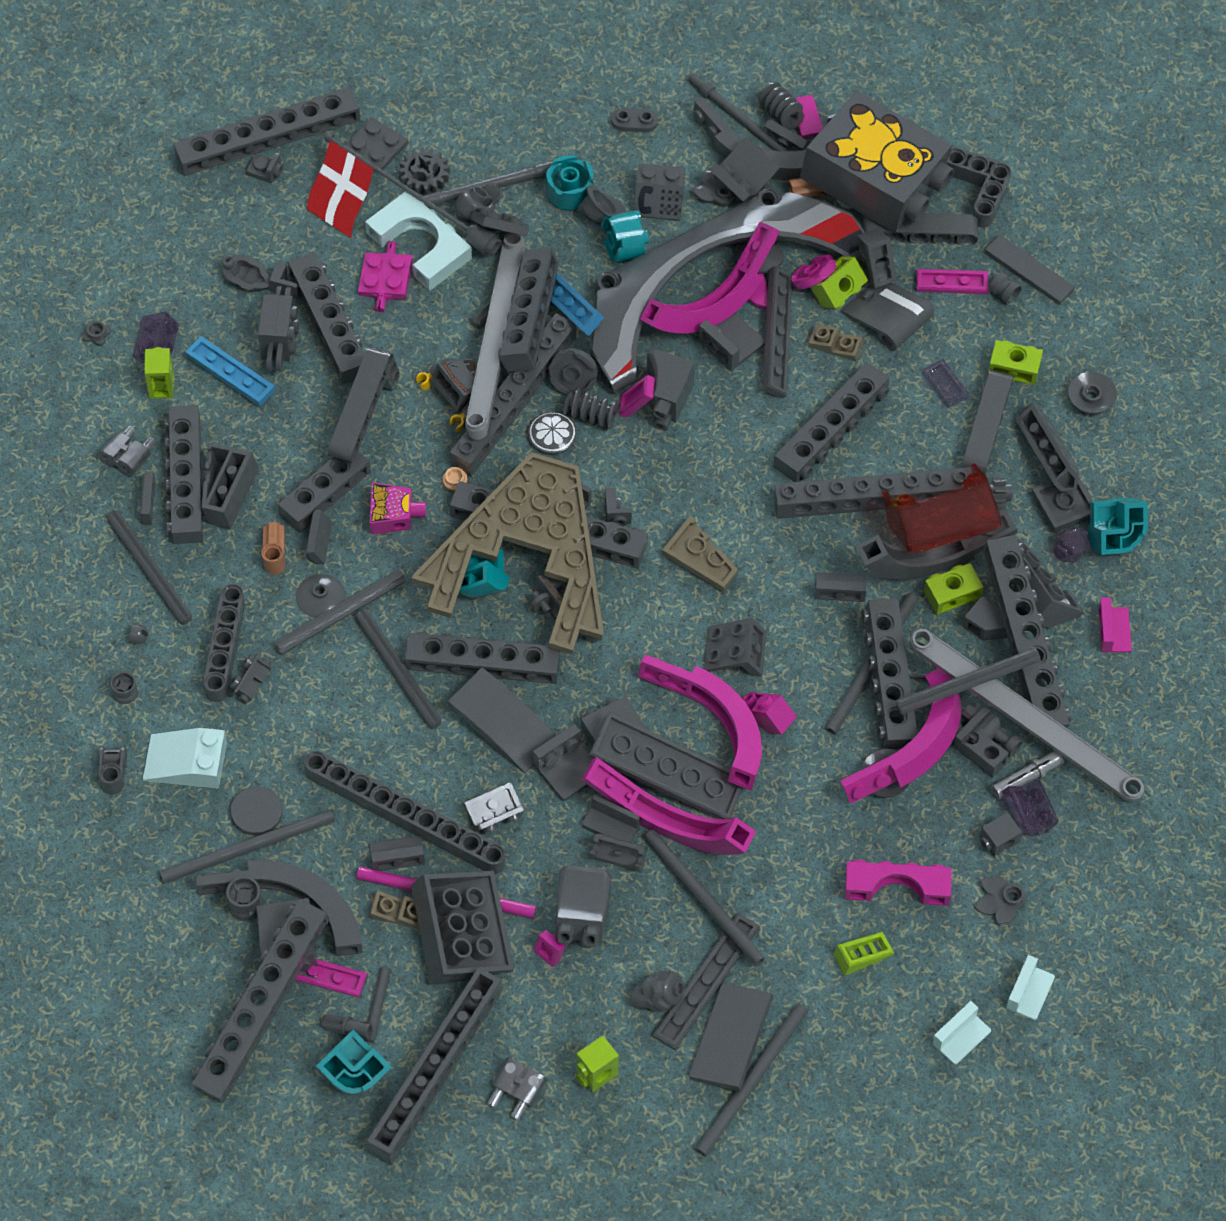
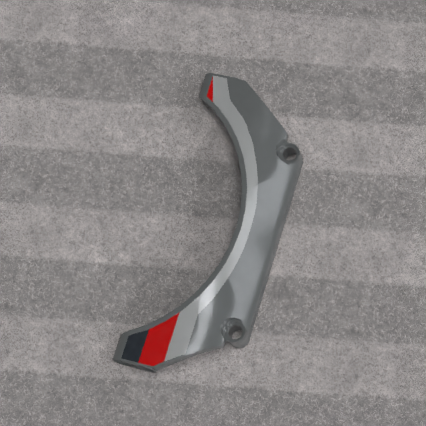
(635, 282)

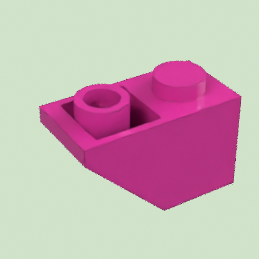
(770, 711)

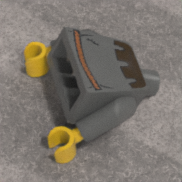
(455, 381)

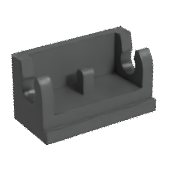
(618, 852)

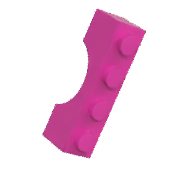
(929, 882)

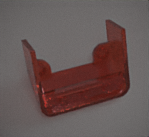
(945, 516)

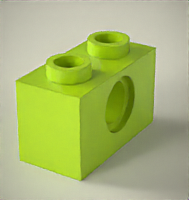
(850, 277)
(1023, 371)
(945, 599)
(597, 1064)

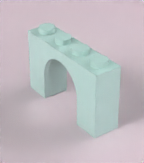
(408, 214)

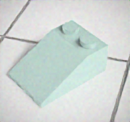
(186, 757)

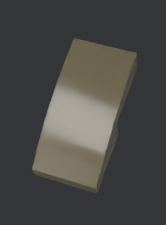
(831, 341)
(394, 910)

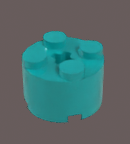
(568, 182)
(624, 236)

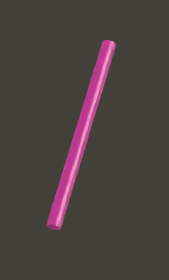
(405, 883)

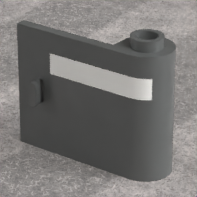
(890, 312)

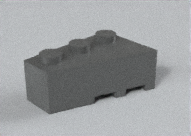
(227, 483)

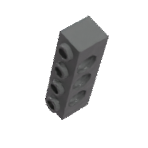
(337, 484)

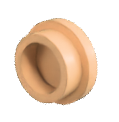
(452, 477)

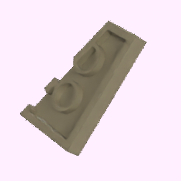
(697, 554)

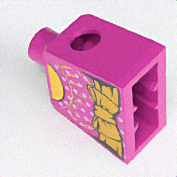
(393, 508)

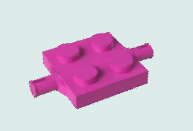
(385, 276)

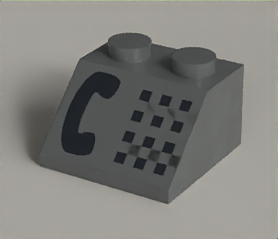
(659, 191)

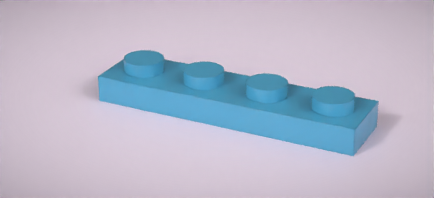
(575, 306)
(230, 371)

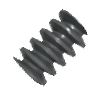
(781, 105)
(590, 408)

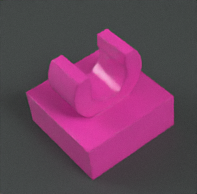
(549, 948)

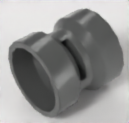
(1004, 287)
(122, 682)

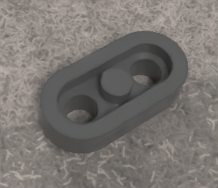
(634, 120)

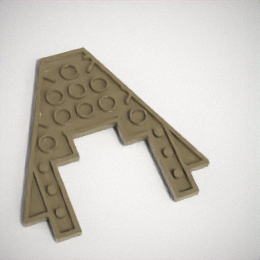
(539, 510)

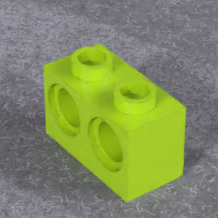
(159, 373)

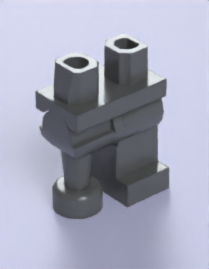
(977, 742)

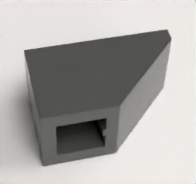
(985, 620)

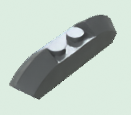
(1049, 447)

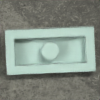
(1030, 989)
(961, 1034)

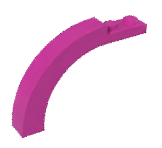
(725, 299)
(723, 703)
(918, 754)
(694, 831)

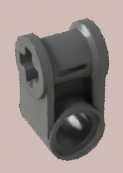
(112, 765)

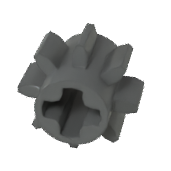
(1001, 491)

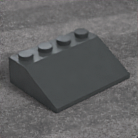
(461, 925)

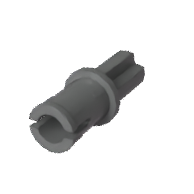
(346, 1025)

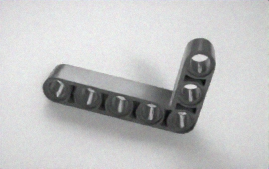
(990, 175)
(376, 372)

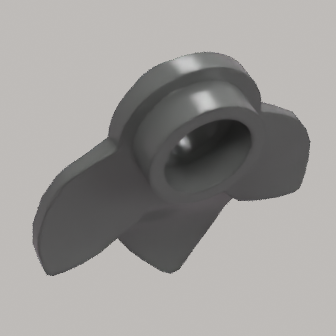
(712, 190)
(997, 901)

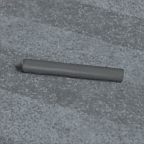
(378, 1000)

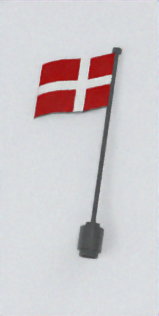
(346, 183)

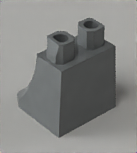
(672, 385)
(582, 904)

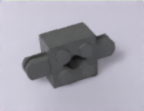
(278, 328)

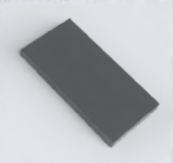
(731, 1036)

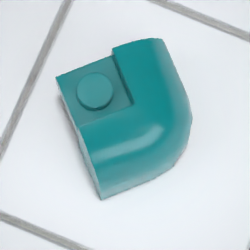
(1117, 524)
(484, 576)
(353, 1065)

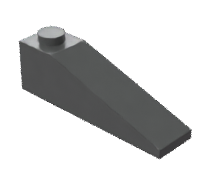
(1052, 602)

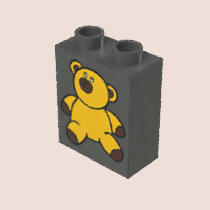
(877, 162)

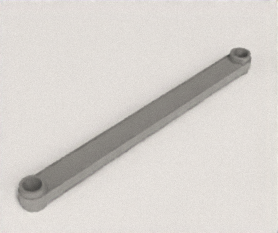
(488, 363)
(1030, 718)

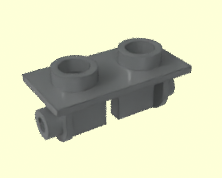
(243, 685)

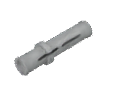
(1036, 769)

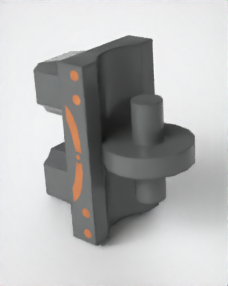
(547, 595)

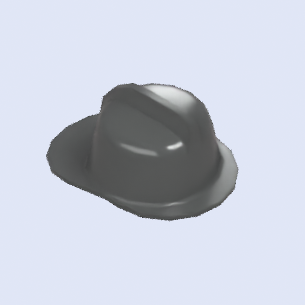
(599, 205)

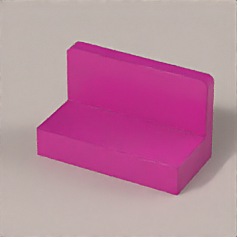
(1114, 627)

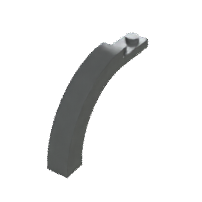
(727, 140)
(899, 564)
(301, 884)

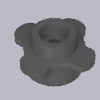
(96, 326)

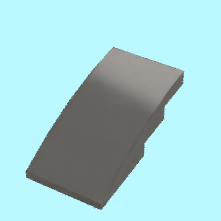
(501, 719)

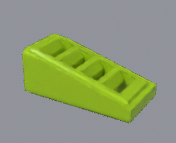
(850, 962)

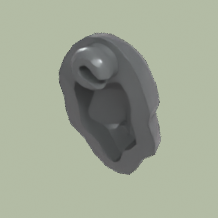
(245, 272)

